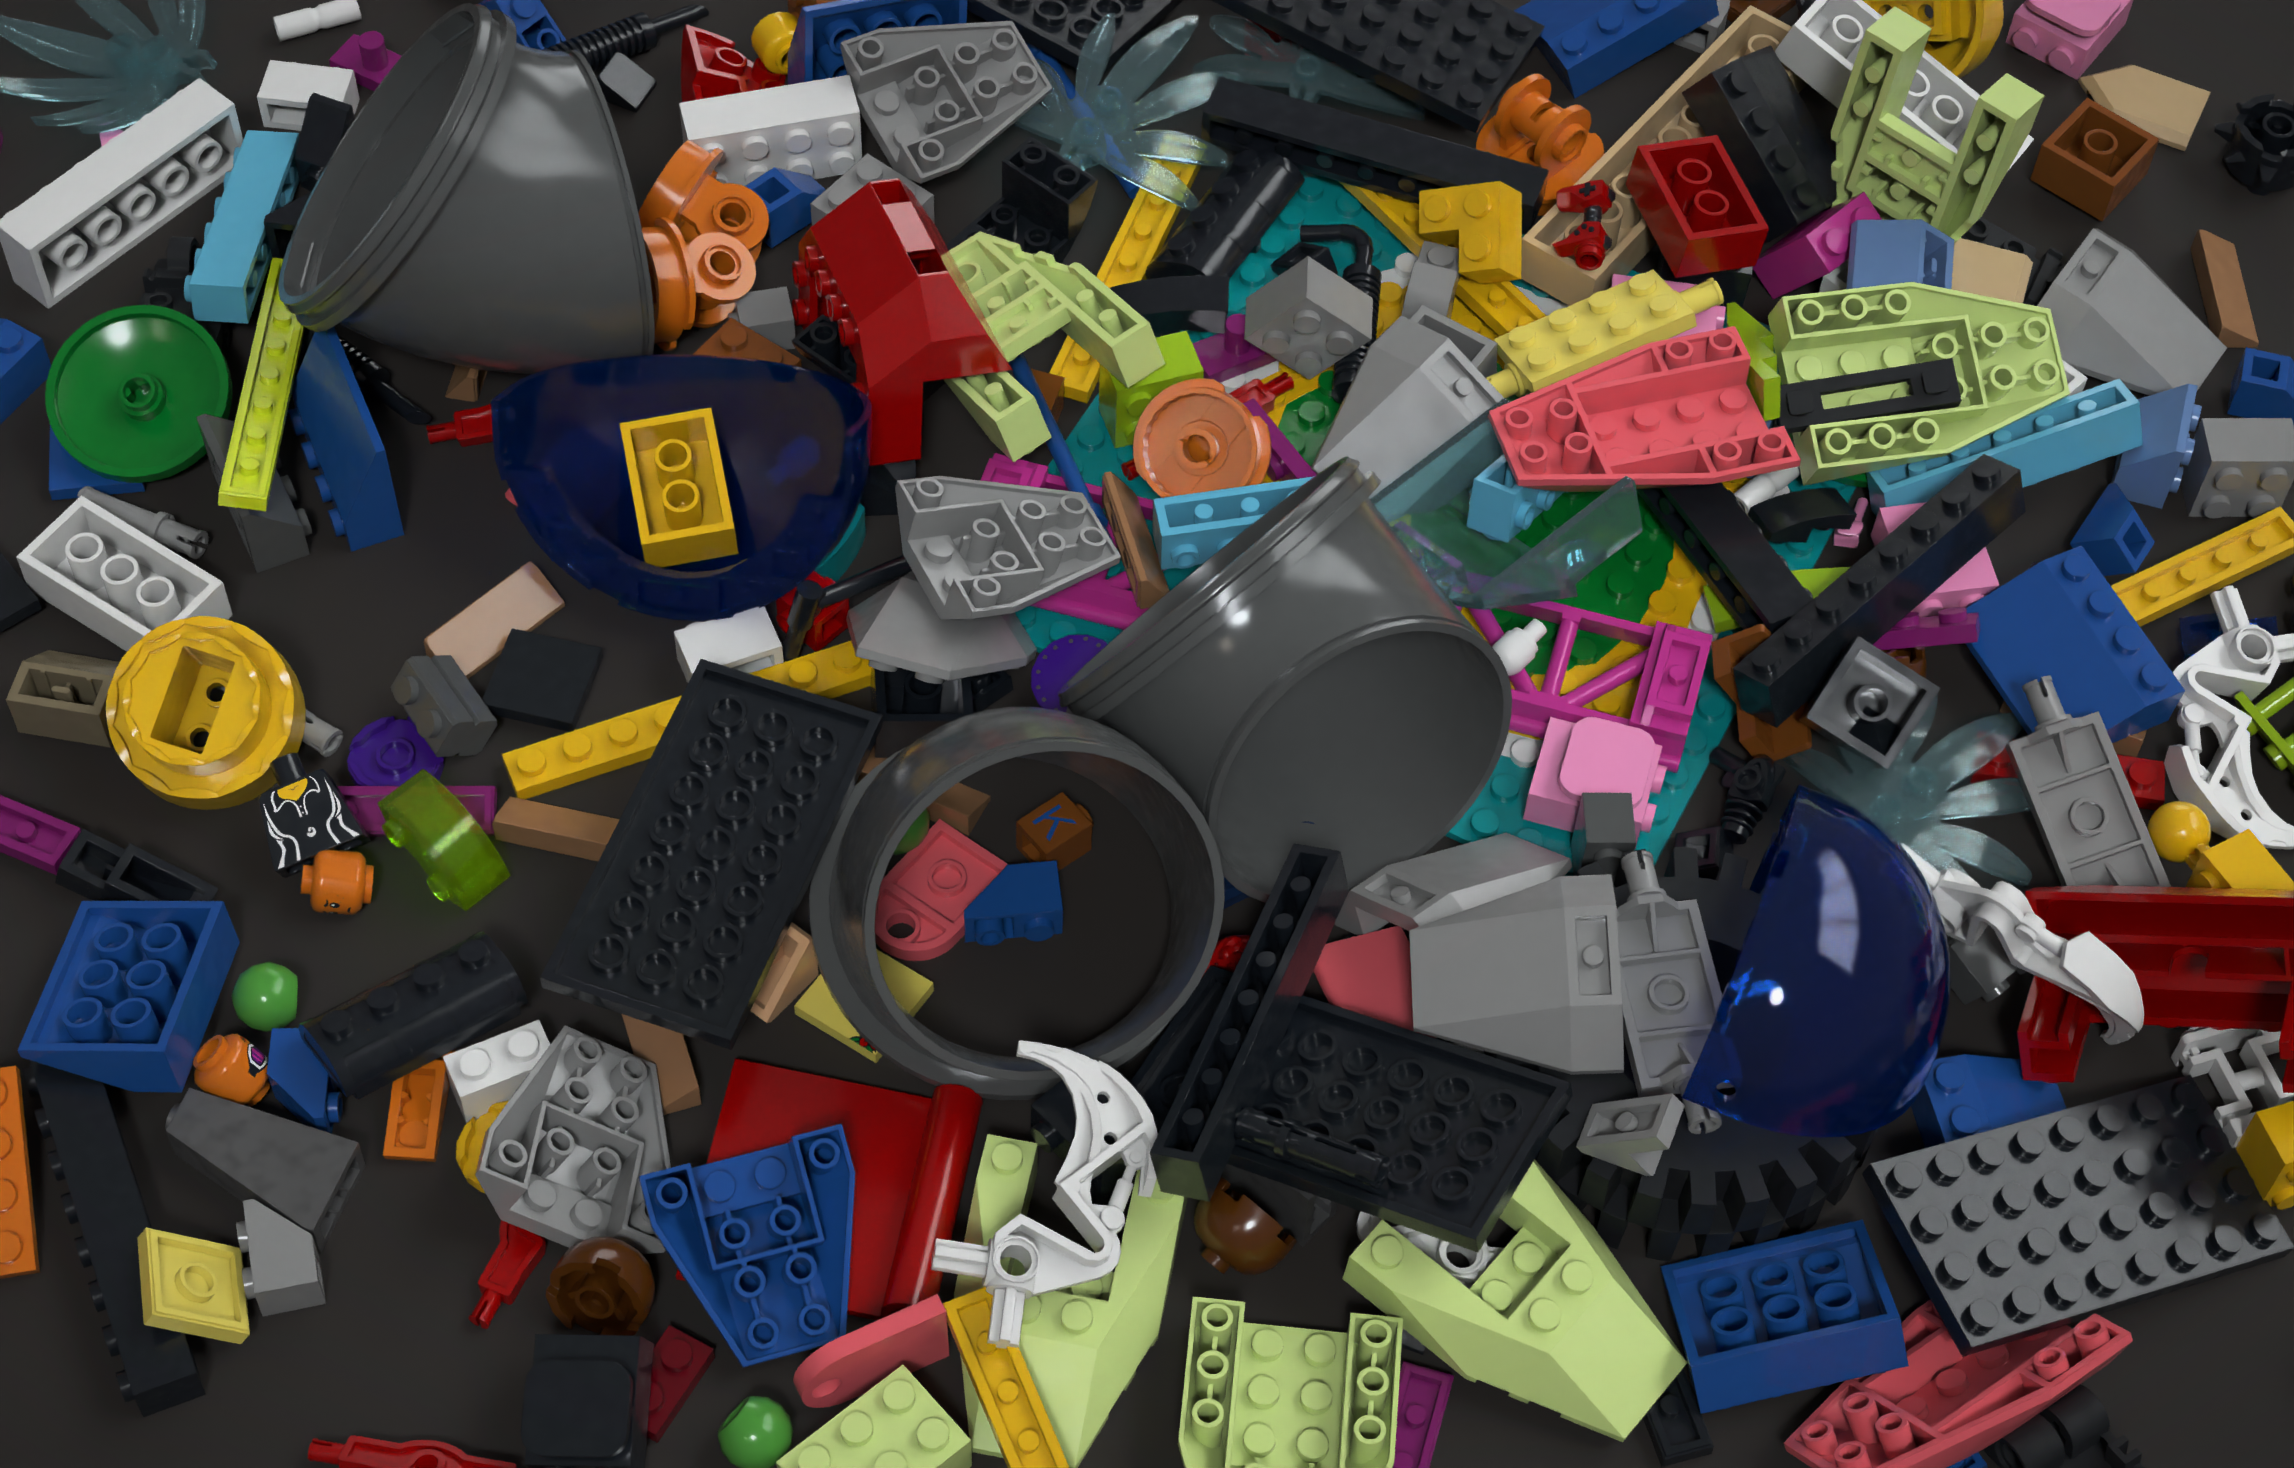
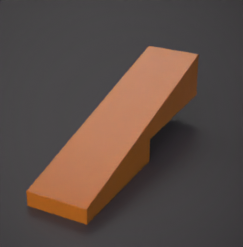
(417, 1113)

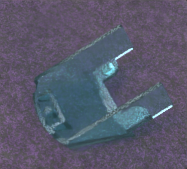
(1431, 514)

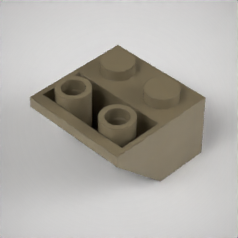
(63, 697)

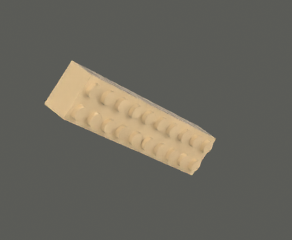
(1664, 121)

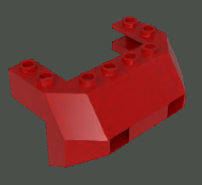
(896, 305)
(2196, 955)

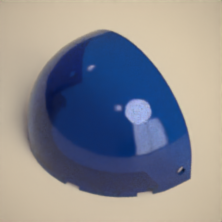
(789, 454)
(1834, 982)

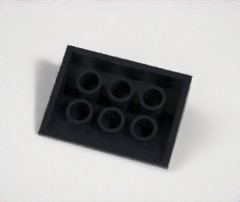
(1767, 138)

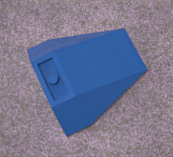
(763, 1241)

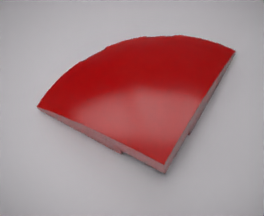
(716, 69)

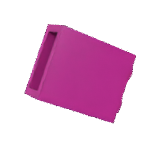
(1813, 247)

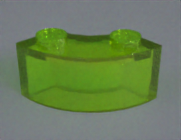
(443, 840)

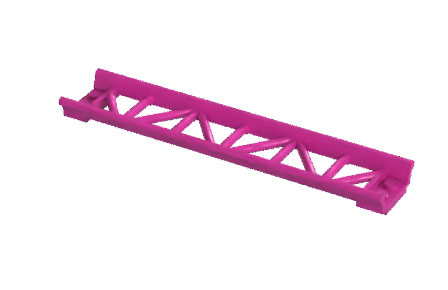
(1669, 667)

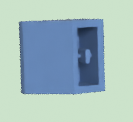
(1899, 253)
(2154, 468)

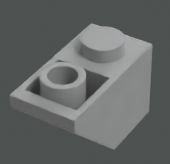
(282, 1260)

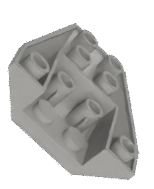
(941, 90)
(2125, 322)
(1405, 402)
(997, 544)
(904, 632)
(1448, 883)
(1527, 976)
(575, 1143)

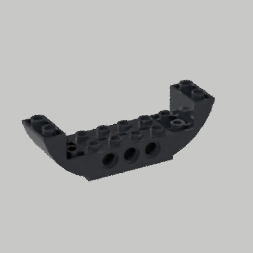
(1039, 209)

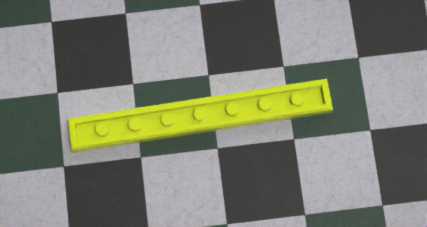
(262, 402)

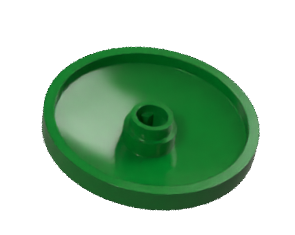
(131, 392)

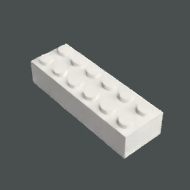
(1823, 53)
(121, 193)

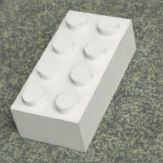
(788, 127)
(116, 576)

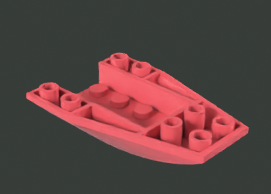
(1653, 414)
(1950, 1403)

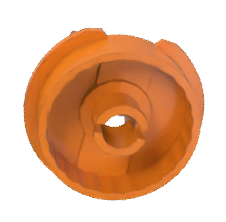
(1542, 135)
(701, 204)
(695, 280)
(1200, 441)

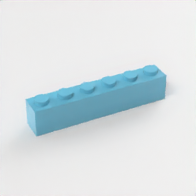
(236, 244)
(2042, 445)

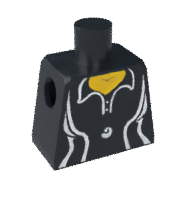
(306, 816)

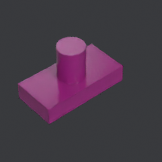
(367, 58)
(1229, 353)

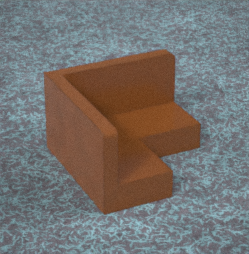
(1755, 734)

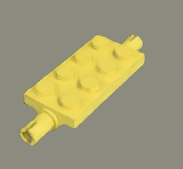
(1597, 331)

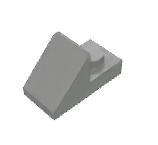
(1631, 1131)

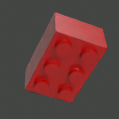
(1696, 206)

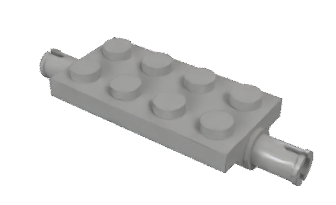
(2082, 798)
(1666, 988)

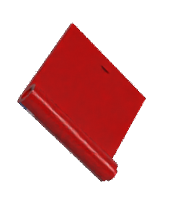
(905, 1157)

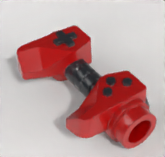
(1590, 239)

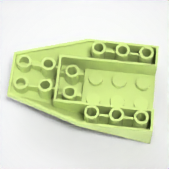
(1999, 348)
(1288, 1392)

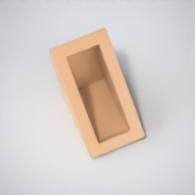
(788, 975)

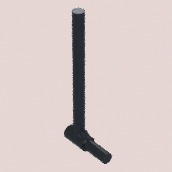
(812, 598)

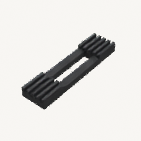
(1930, 383)

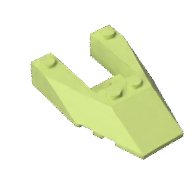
(1905, 169)
(1028, 301)
(1542, 1321)
(1084, 1337)

